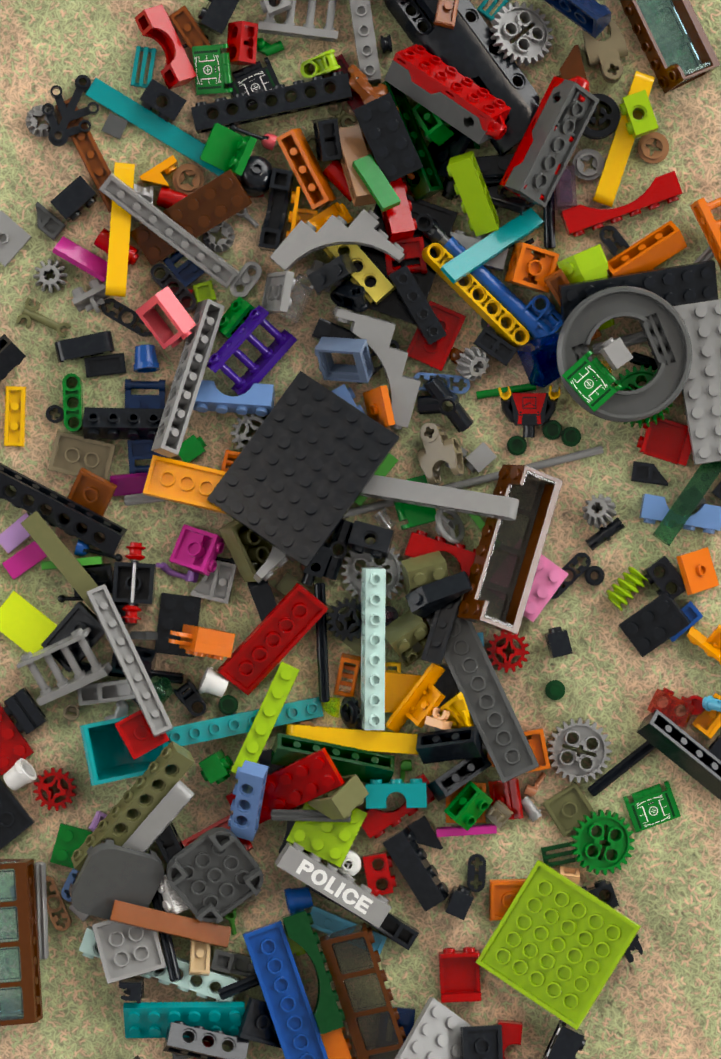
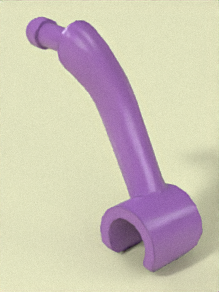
(190, 576)

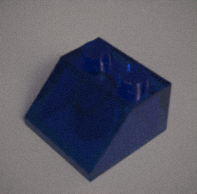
(540, 360)

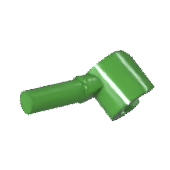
(406, 765)
(231, 917)

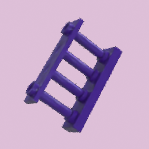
(267, 360)

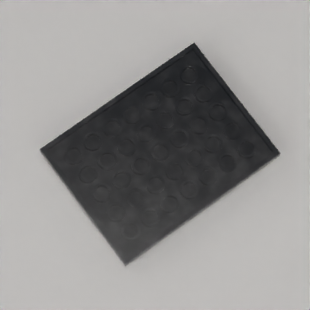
(303, 469)

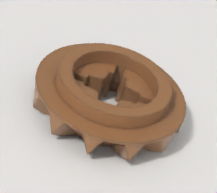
(661, 143)
(190, 170)

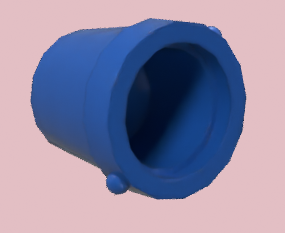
(145, 359)
(298, 899)

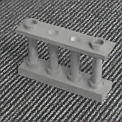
(306, 31)
(64, 685)

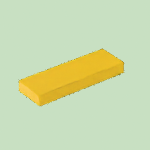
(14, 416)

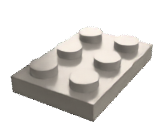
(277, 292)

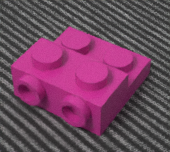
(197, 550)

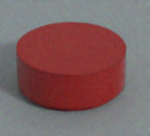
(697, 702)

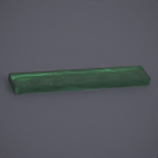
(687, 502)

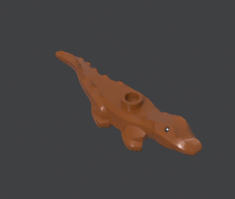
(368, 93)

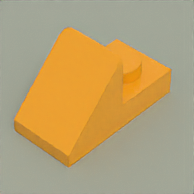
(155, 175)

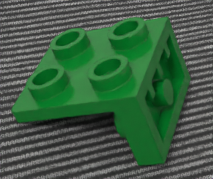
(227, 149)

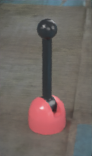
(268, 140)

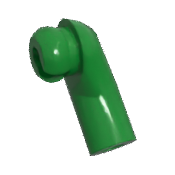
(269, 49)

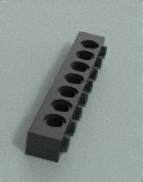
(283, 107)
(60, 504)

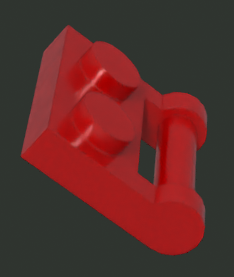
(412, 249)

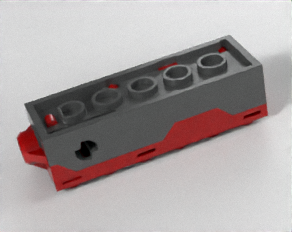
(448, 94)
(550, 140)

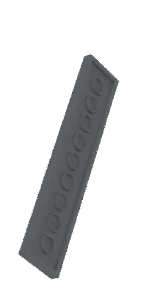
(487, 701)

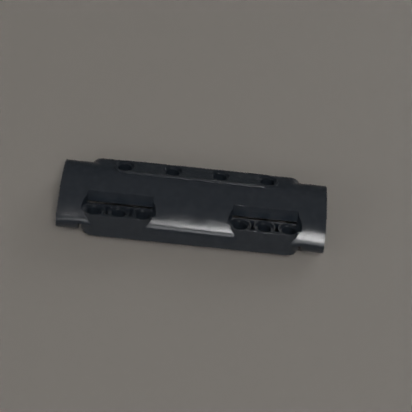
(473, 55)

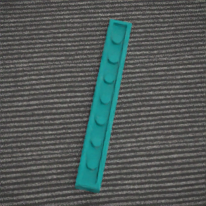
(149, 122)

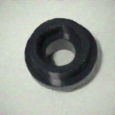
(600, 572)

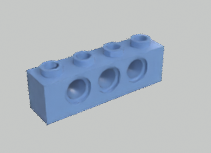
(248, 799)

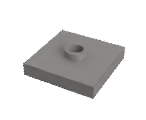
(12, 239)

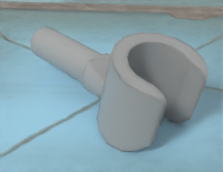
(245, 215)

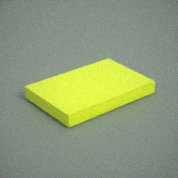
(24, 623)

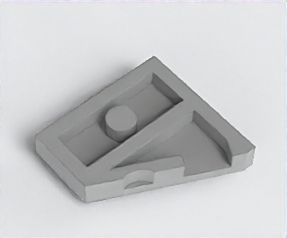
(218, 584)

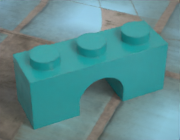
(414, 792)

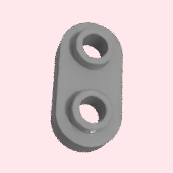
(245, 279)

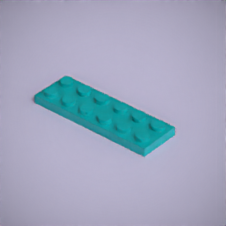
(153, 1018)

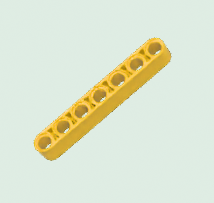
(620, 147)
(119, 238)
(479, 305)
(358, 738)

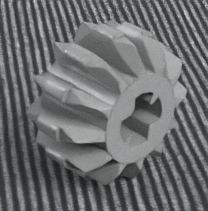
(48, 269)
(472, 363)
(595, 505)

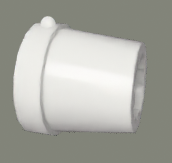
(213, 683)
(19, 774)

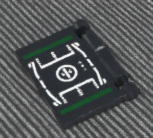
(254, 78)

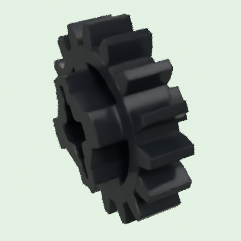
(345, 626)

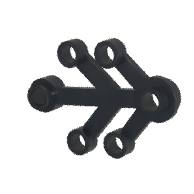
(68, 113)

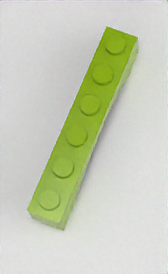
(267, 715)

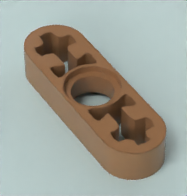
(65, 914)

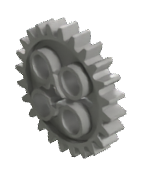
(509, 18)
(355, 583)
(584, 732)

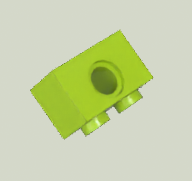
(640, 102)

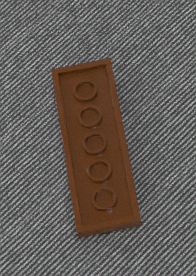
(196, 214)

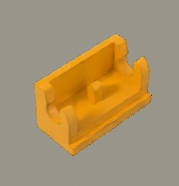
(335, 209)
(708, 721)

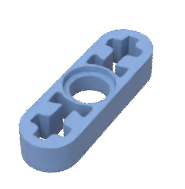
(456, 380)

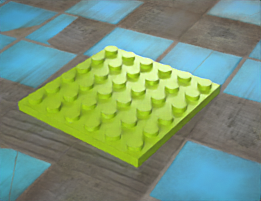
(558, 944)

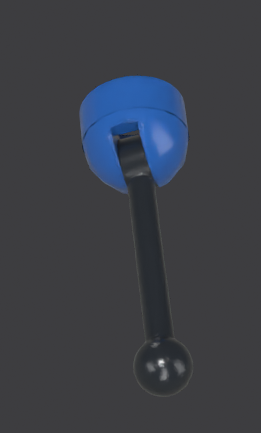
(83, 549)

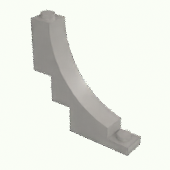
(379, 334)

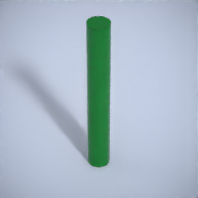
(514, 389)

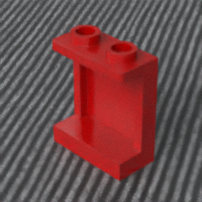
(666, 441)
(459, 975)

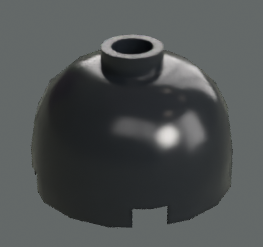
(256, 176)

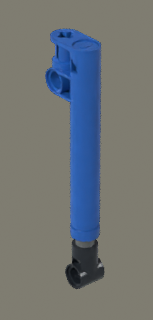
(537, 322)

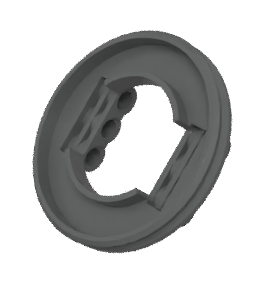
(665, 336)

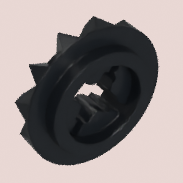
(350, 712)

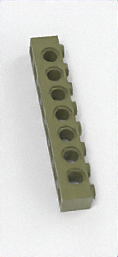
(121, 820)

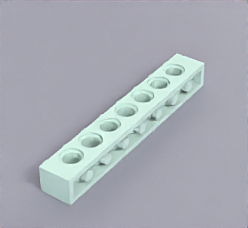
(373, 648)
(203, 990)

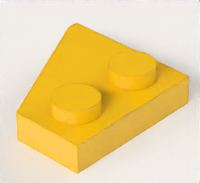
(458, 712)

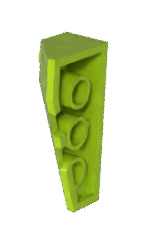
(587, 266)

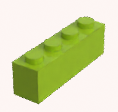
(474, 193)

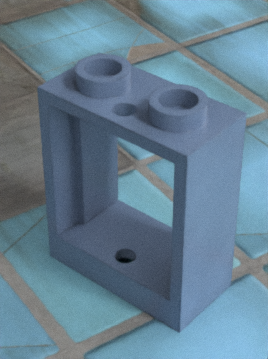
(342, 372)

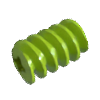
(625, 587)

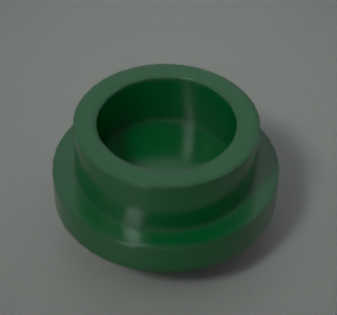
(552, 429)
(570, 436)
(516, 445)
(555, 690)
(228, 705)

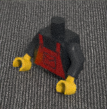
(529, 408)

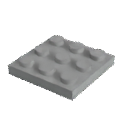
(127, 950)

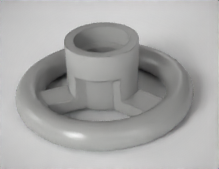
(445, 527)

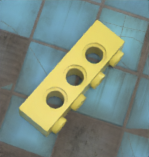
(372, 294)

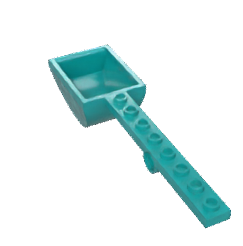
(111, 761)

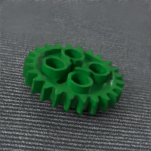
(633, 379)
(585, 839)

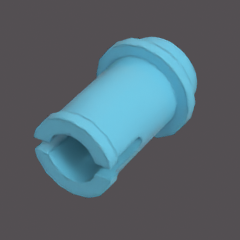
(711, 703)

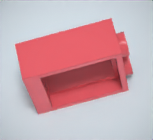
(175, 313)

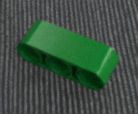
(69, 393)

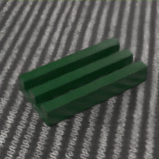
(559, 854)

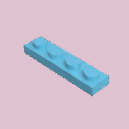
(330, 923)

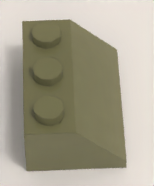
(246, 549)

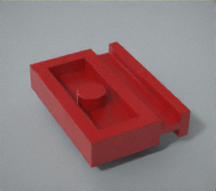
(509, 794)

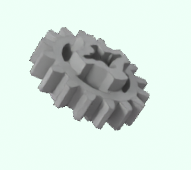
(243, 437)

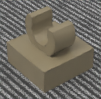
(499, 813)

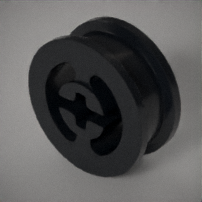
(613, 118)

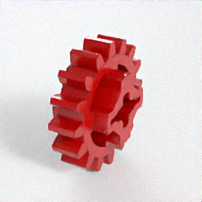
(516, 651)
(68, 792)

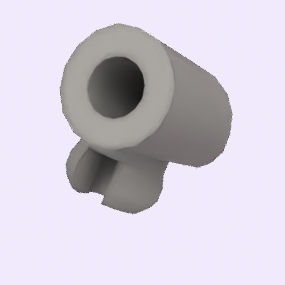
(121, 710)

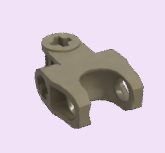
(606, 52)
(437, 451)

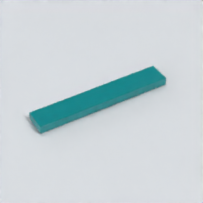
(492, 245)

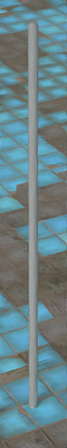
(485, 478)

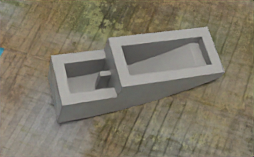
(105, 692)

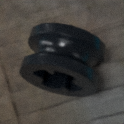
(386, 43)
(60, 410)

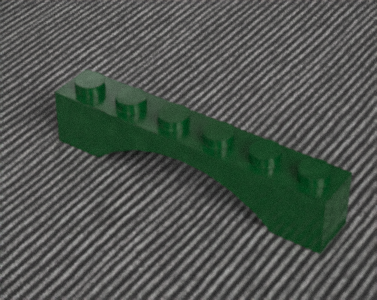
(326, 1012)

